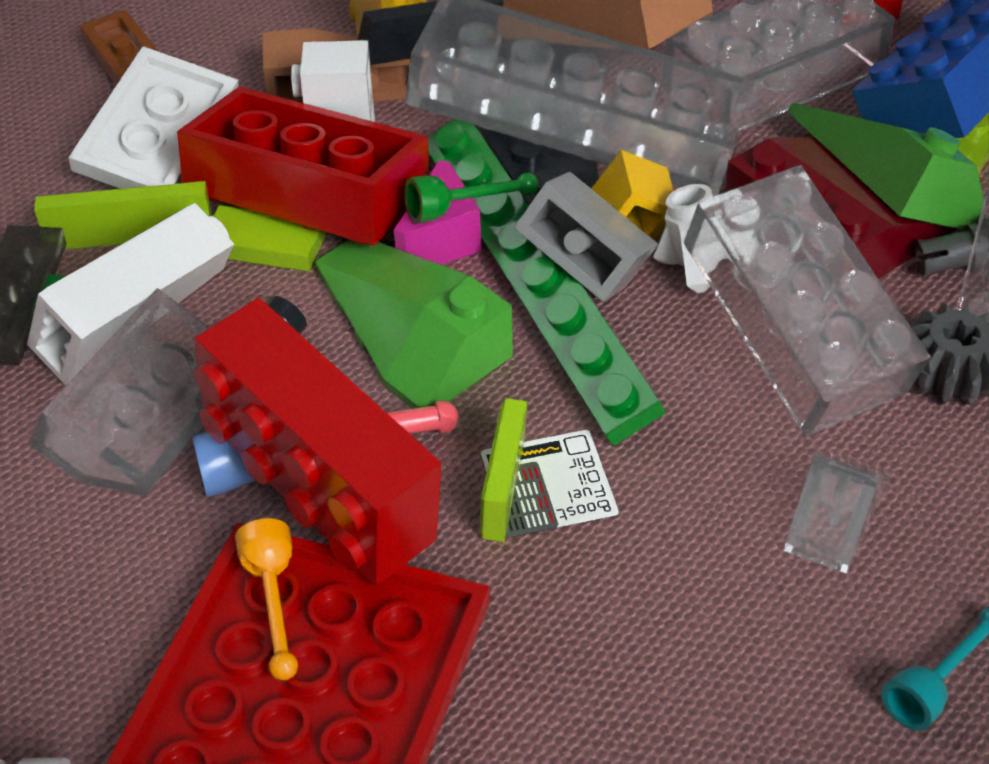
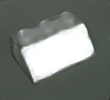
(129, 404)

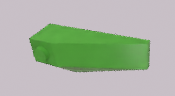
(909, 170)

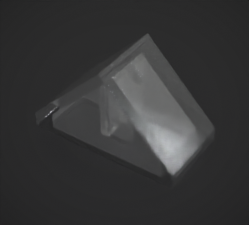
(835, 510)

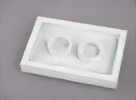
(137, 127)

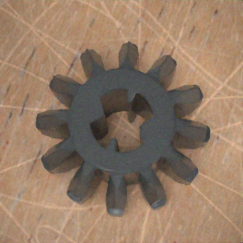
(957, 351)

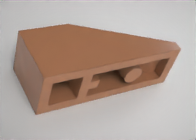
(285, 48)

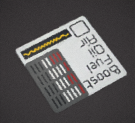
(558, 484)

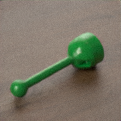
(430, 199)

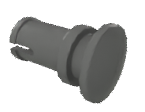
(953, 250)

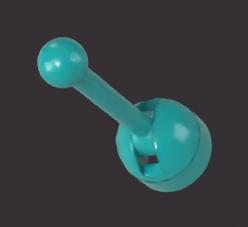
(918, 693)

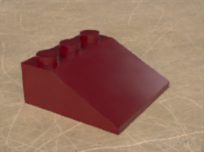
(872, 225)

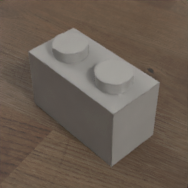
(585, 235)

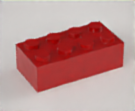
(303, 163)
(318, 441)

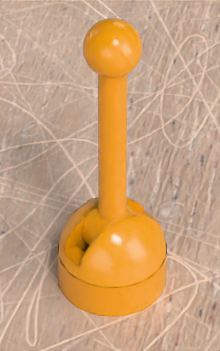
(264, 552)

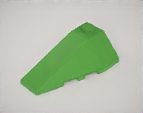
(418, 320)

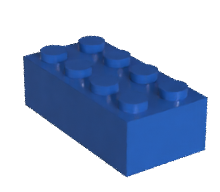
(934, 74)

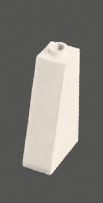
(93, 302)

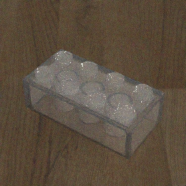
(788, 48)
(804, 299)

